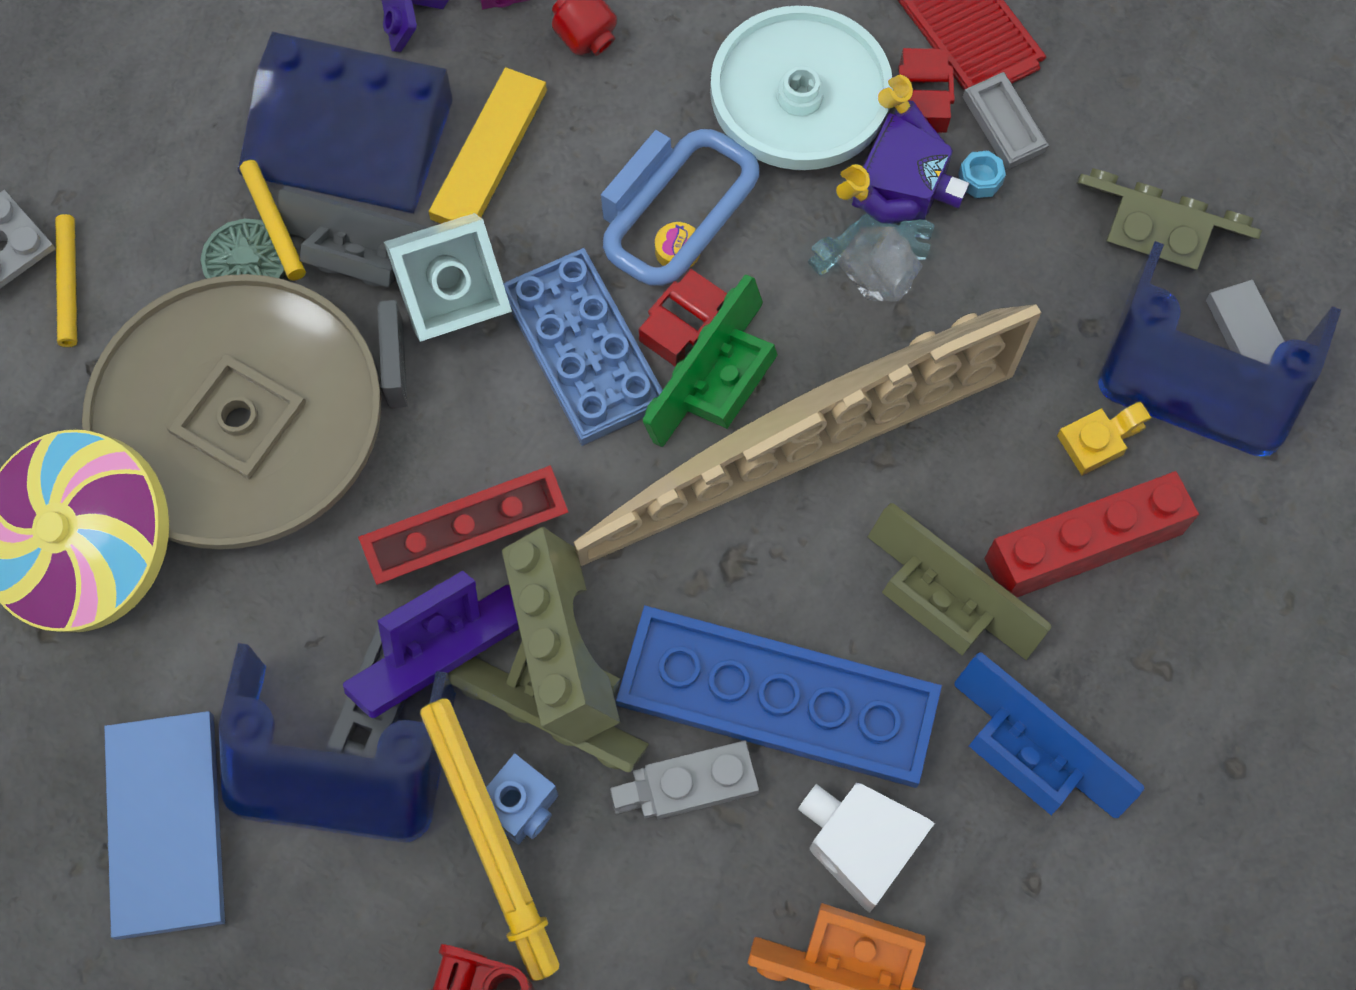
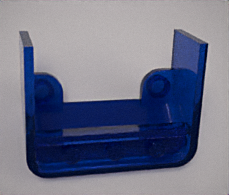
(1205, 384)
(323, 789)

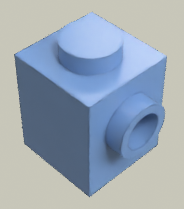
(521, 799)

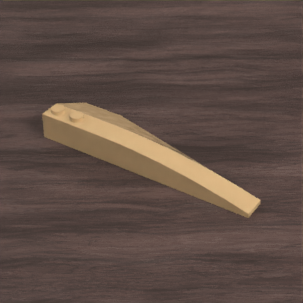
(825, 422)

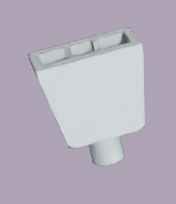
(863, 839)

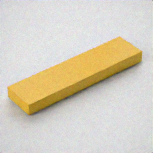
(489, 147)

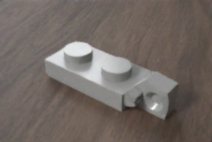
(689, 782)

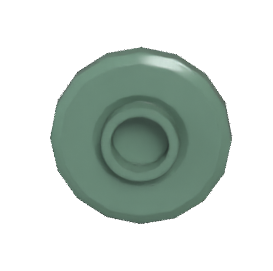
(241, 249)

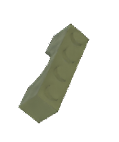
(567, 683)

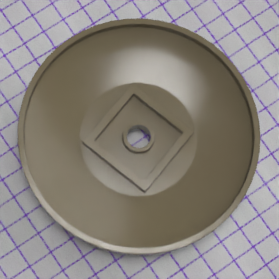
(230, 347)

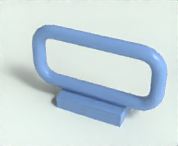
(646, 177)

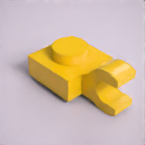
(1098, 440)

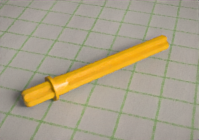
(490, 840)

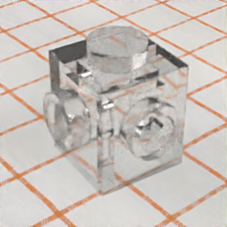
(880, 263)

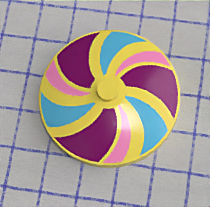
(78, 531)

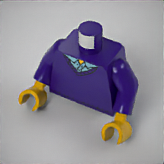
(904, 165)

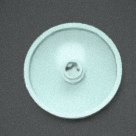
(800, 87)

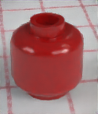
(584, 25)

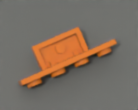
(844, 954)

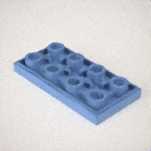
(582, 345)
(163, 826)

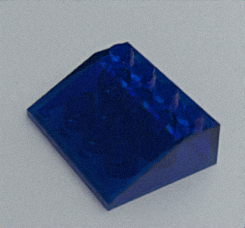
(345, 121)

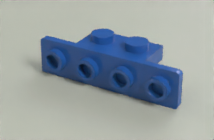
(1039, 747)

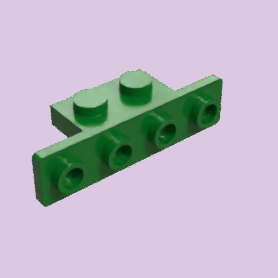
(718, 369)

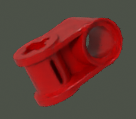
(472, 971)

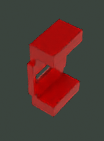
(930, 66)
(668, 333)

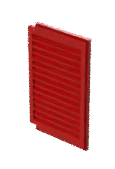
(979, 37)

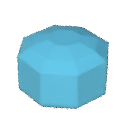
(983, 172)

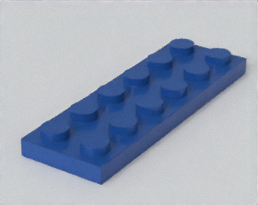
(780, 696)

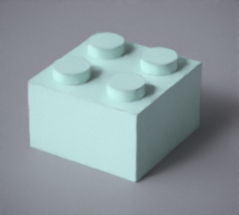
(448, 276)

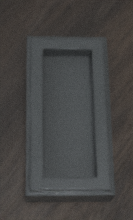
(392, 354)

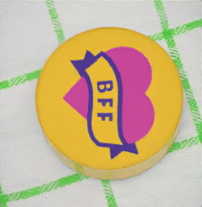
(670, 240)

